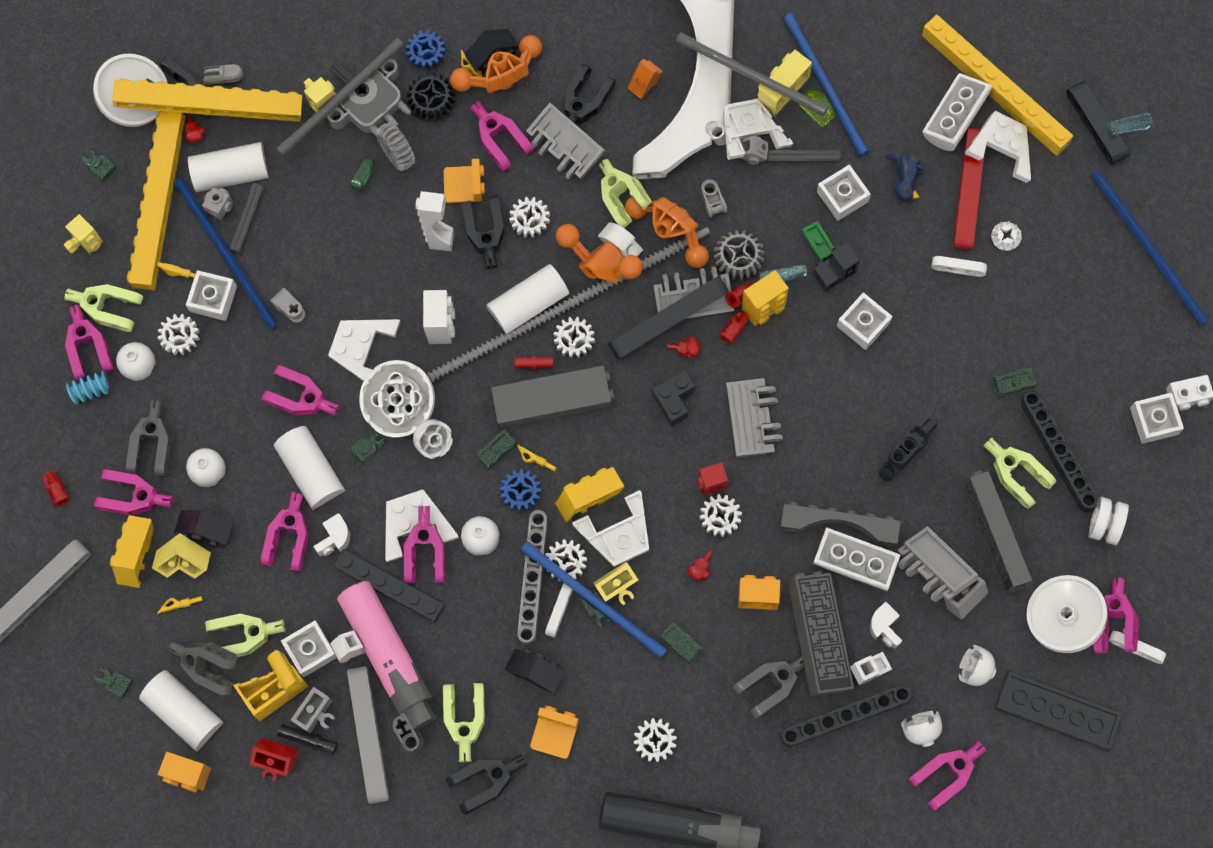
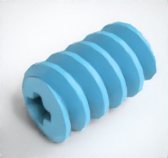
(88, 388)

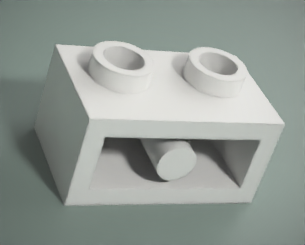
(1191, 392)

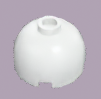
(135, 361)
(432, 438)
(205, 467)
(480, 535)
(977, 666)
(923, 728)

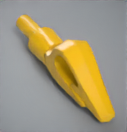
(469, 67)
(173, 270)
(534, 458)
(179, 604)

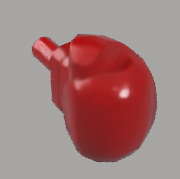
(192, 131)
(688, 348)
(698, 569)

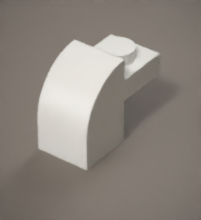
(621, 239)
(338, 537)
(881, 623)
(347, 646)
(870, 668)

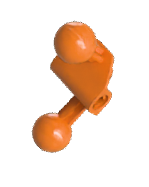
(502, 68)
(670, 222)
(604, 261)

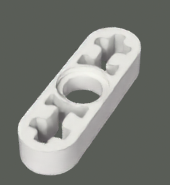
(959, 266)
(558, 611)
(1143, 649)

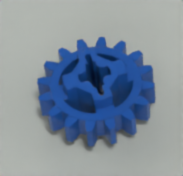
(425, 42)
(512, 489)

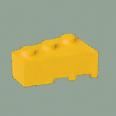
(589, 492)
(131, 550)

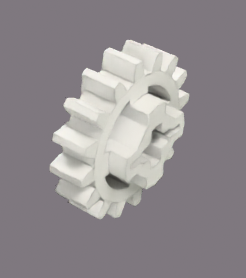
(522, 215)
(581, 338)
(175, 342)
(727, 511)
(573, 563)
(664, 740)

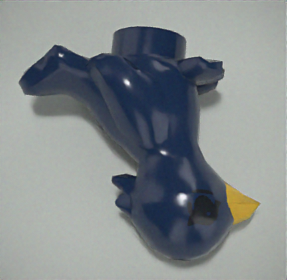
(908, 169)

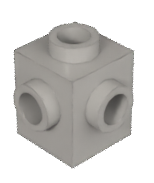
(755, 149)
(217, 202)

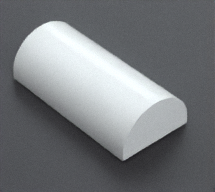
(956, 112)
(228, 167)
(528, 298)
(308, 466)
(856, 559)
(180, 709)

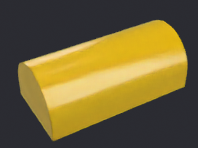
(284, 671)

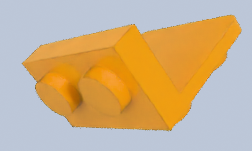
(464, 183)
(554, 732)

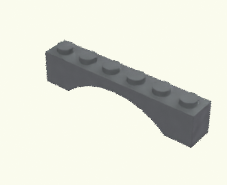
(880, 530)

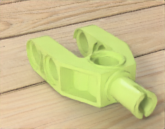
(616, 183)
(101, 293)
(1003, 471)
(249, 622)
(454, 728)

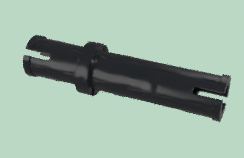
(304, 738)

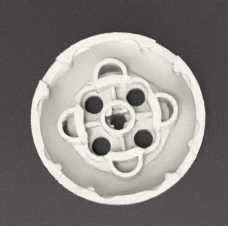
(376, 399)

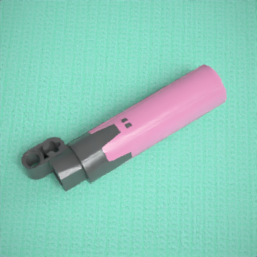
(389, 661)

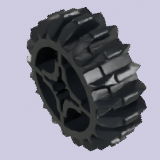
(443, 100)

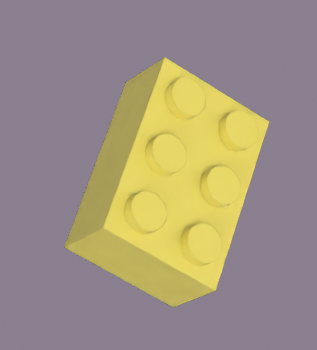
(791, 73)

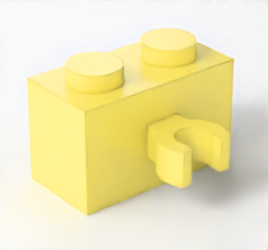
(318, 93)
(83, 235)
(616, 582)

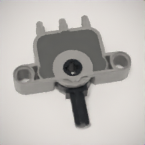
(371, 102)

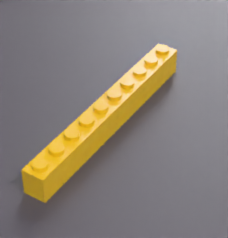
(1003, 90)
(207, 100)
(156, 201)

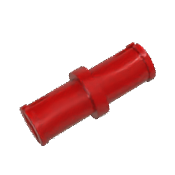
(533, 362)

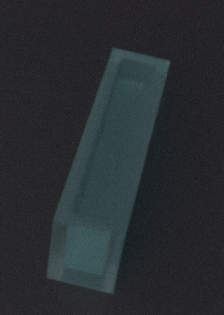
(1131, 124)
(787, 274)

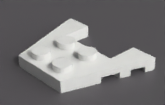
(750, 119)
(1006, 137)
(355, 340)
(403, 515)
(622, 540)

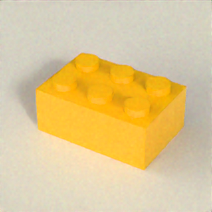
(765, 298)

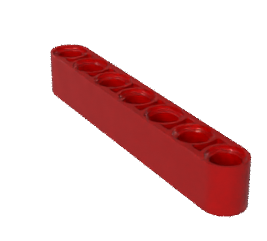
(968, 196)

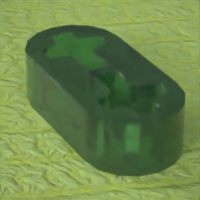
(362, 174)

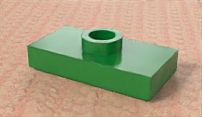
(818, 240)

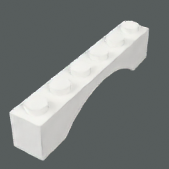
(431, 211)

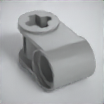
(714, 201)
(286, 304)

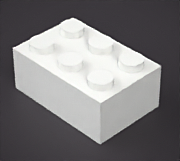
(438, 317)

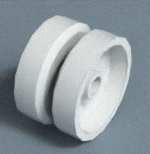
(1108, 520)

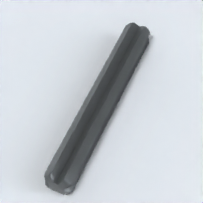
(804, 155)
(246, 217)

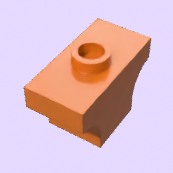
(644, 78)

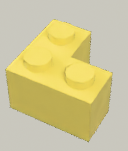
(183, 555)

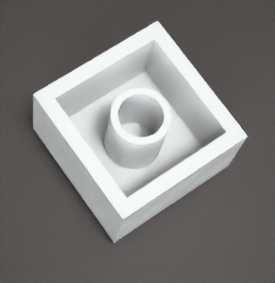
(843, 192)
(211, 295)
(864, 321)
(1156, 418)
(309, 649)

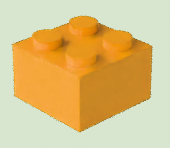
(759, 593)
(184, 771)

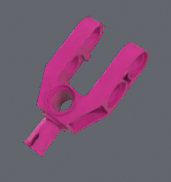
(502, 123)
(73, 341)
(302, 406)
(136, 506)
(279, 524)
(434, 538)
(1124, 611)
(962, 775)

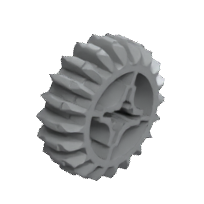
(395, 146)
(751, 264)

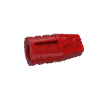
(735, 297)
(733, 327)
(55, 489)

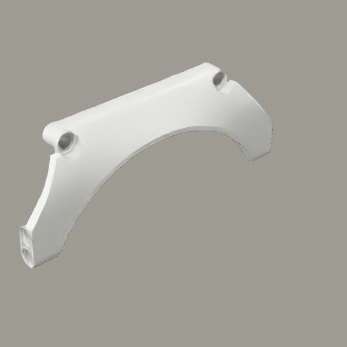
(702, 111)

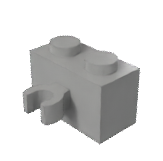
(967, 599)
(313, 711)

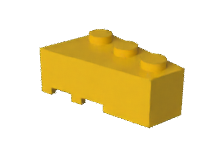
(266, 694)

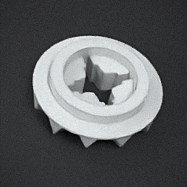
(1007, 244)

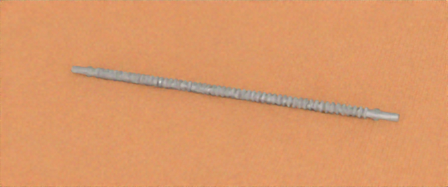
(552, 312)

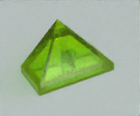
(822, 120)

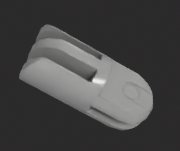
(222, 74)

